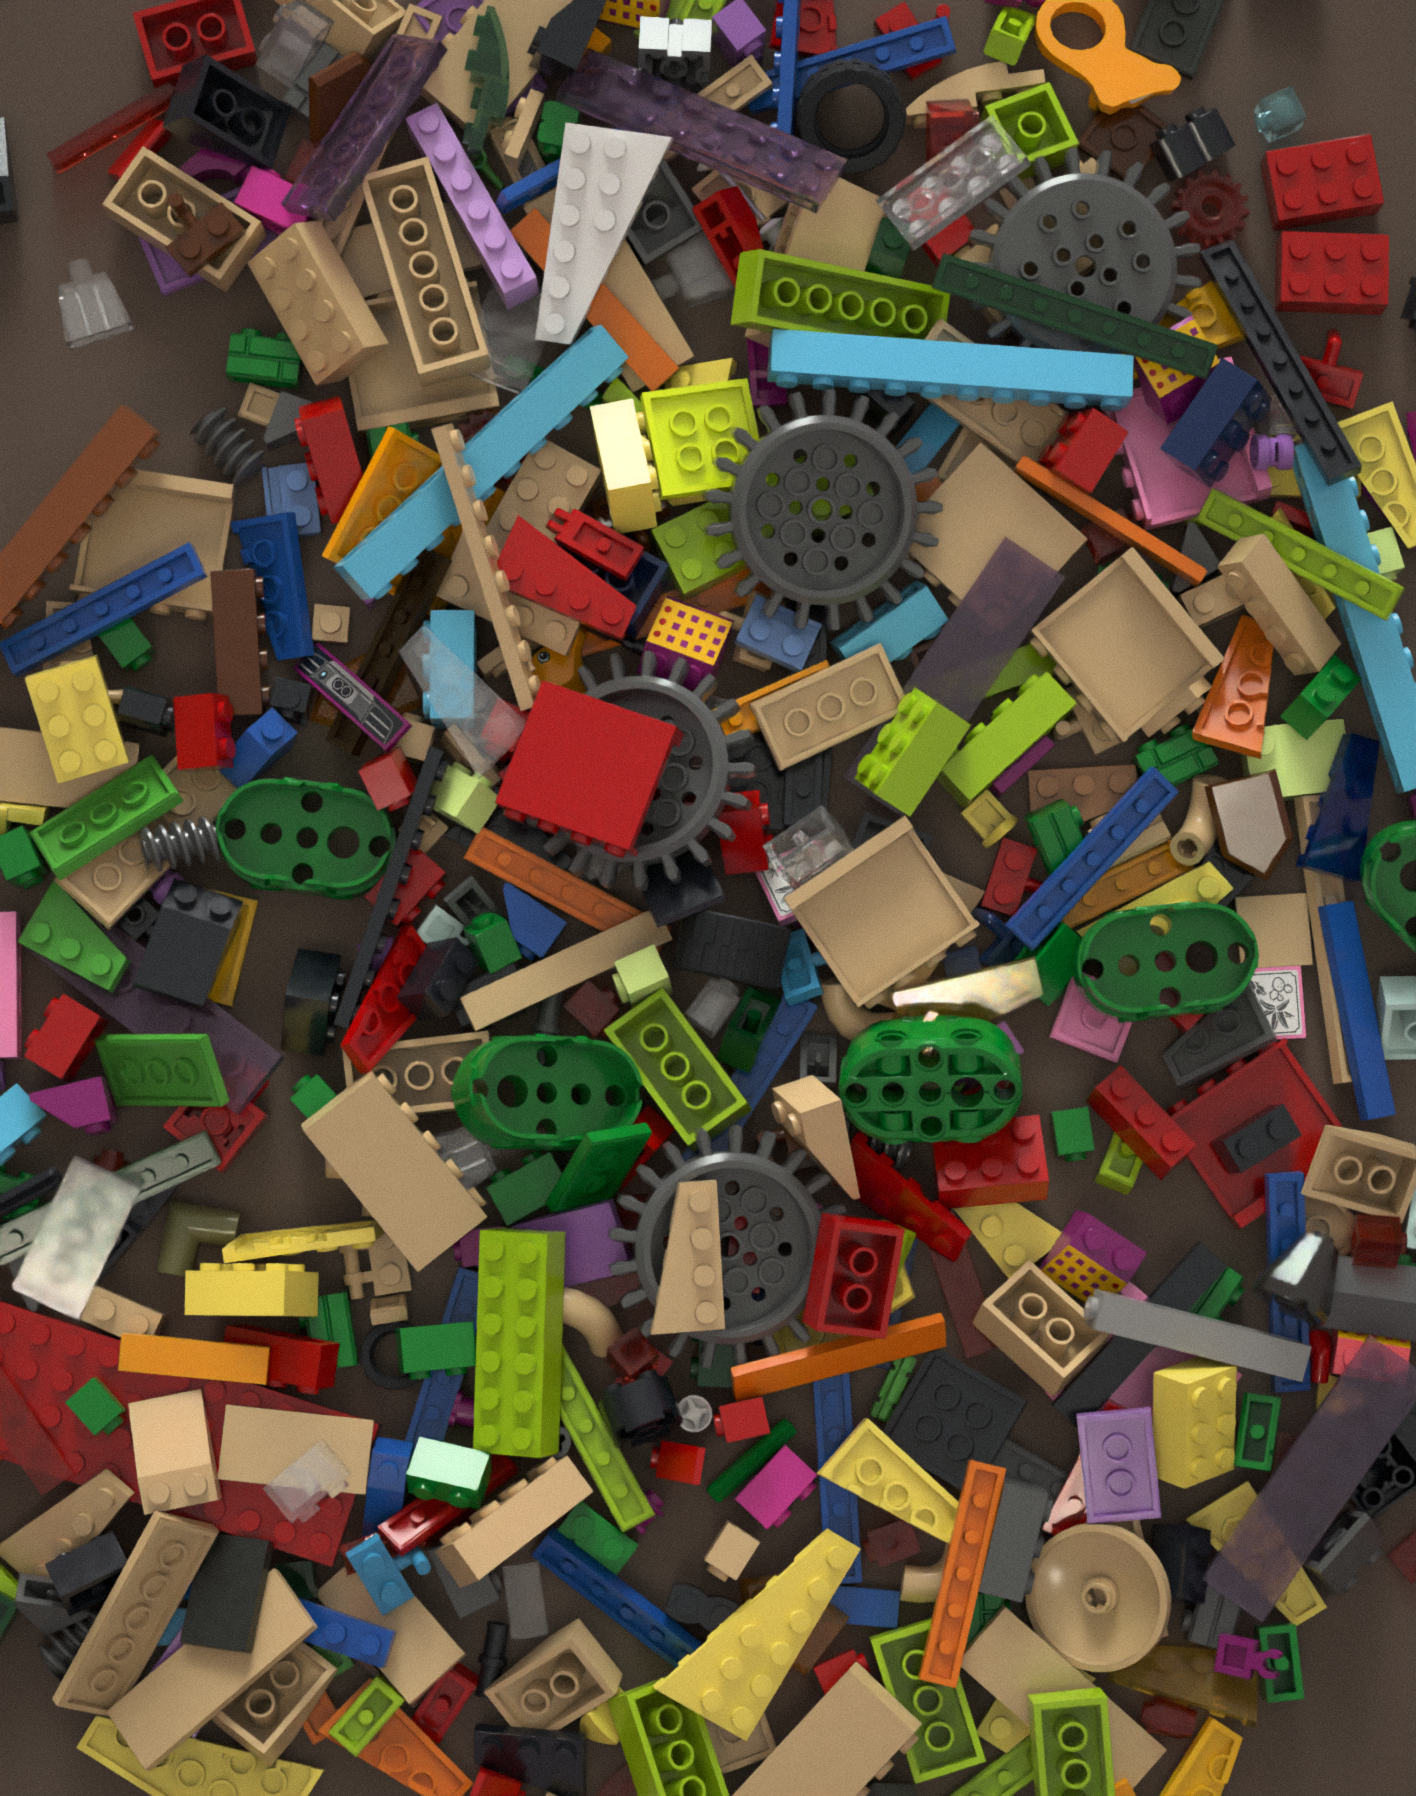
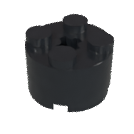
(640, 1409)

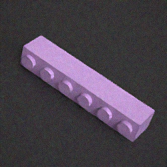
(473, 206)

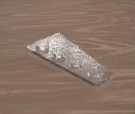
(466, 705)

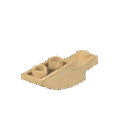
(982, 83)

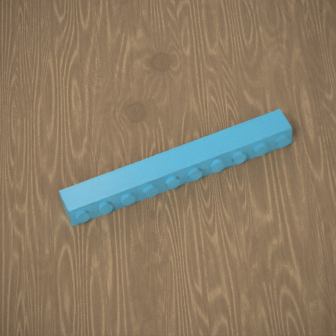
(950, 369)
(492, 454)
(1373, 641)

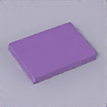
(586, 1239)
(1118, 1465)

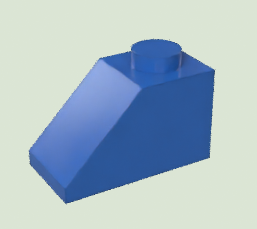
(260, 748)
(531, 924)

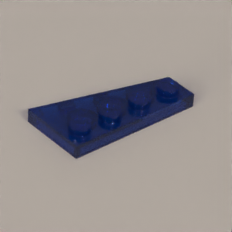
(1342, 824)

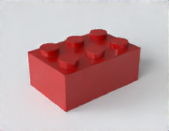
(190, 29)
(1321, 182)
(1332, 273)
(331, 454)
(995, 1170)
(853, 1276)

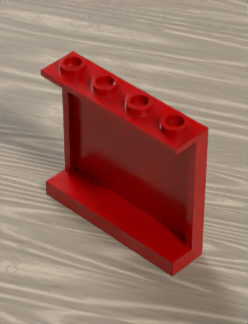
(586, 769)
(1251, 1087)

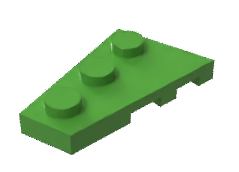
(73, 941)

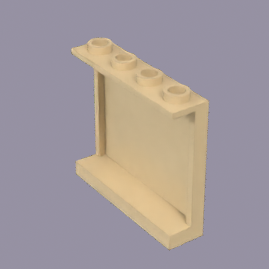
(389, 388)
(981, 508)
(148, 522)
(1125, 646)
(882, 913)

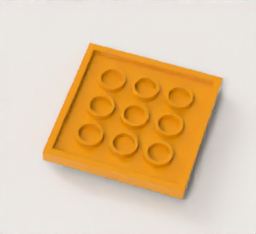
(390, 478)

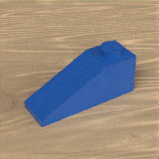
(386, 1482)

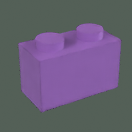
(738, 33)

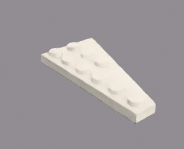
(595, 203)

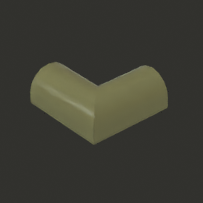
(188, 1226)

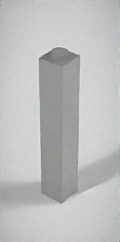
(1197, 1335)

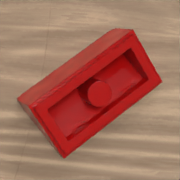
(152, 137)

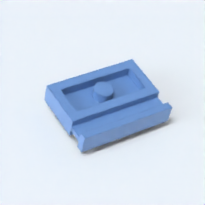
(291, 490)
(776, 637)

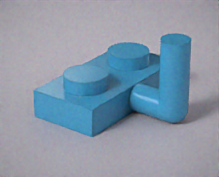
(800, 972)
(382, 1572)

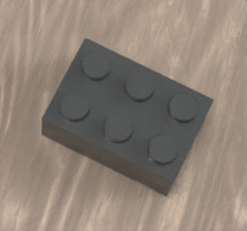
(1015, 1539)

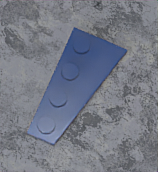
(274, 551)

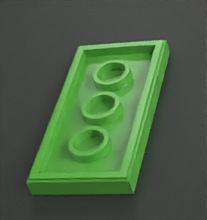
(106, 817)
(162, 1070)

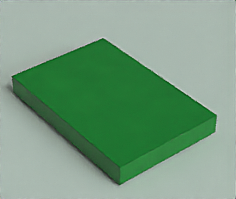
(598, 1166)

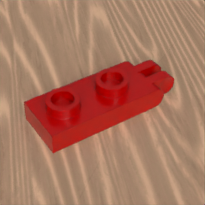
(596, 542)

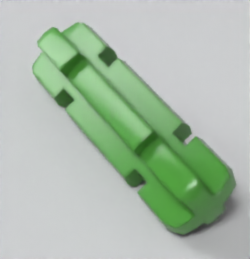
(892, 1388)

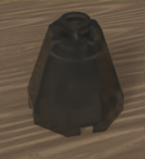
(1302, 1278)

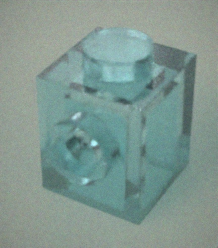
(1279, 114)

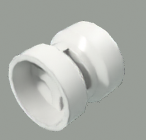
(695, 1413)

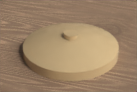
(1099, 1597)

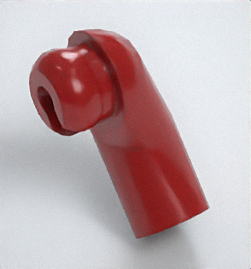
(1320, 1356)

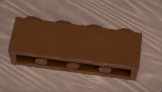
(238, 639)

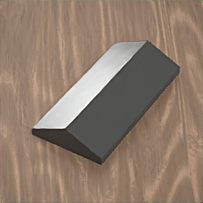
(1374, 1300)

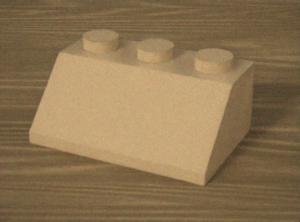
(358, 23)

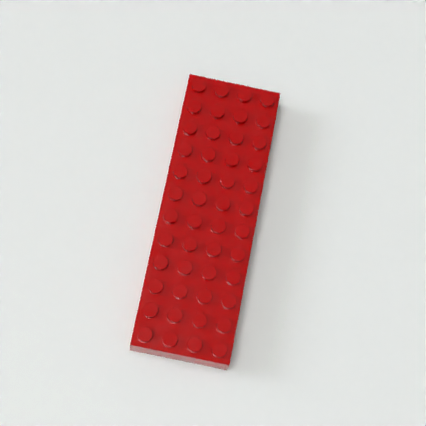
(56, 1358)

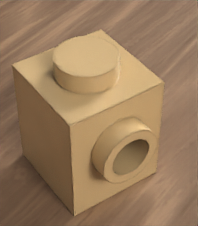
(417, 739)

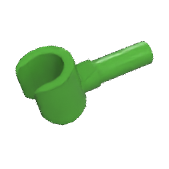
(483, 166)

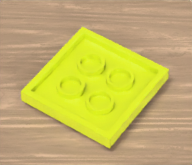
(692, 428)

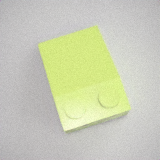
(1299, 762)

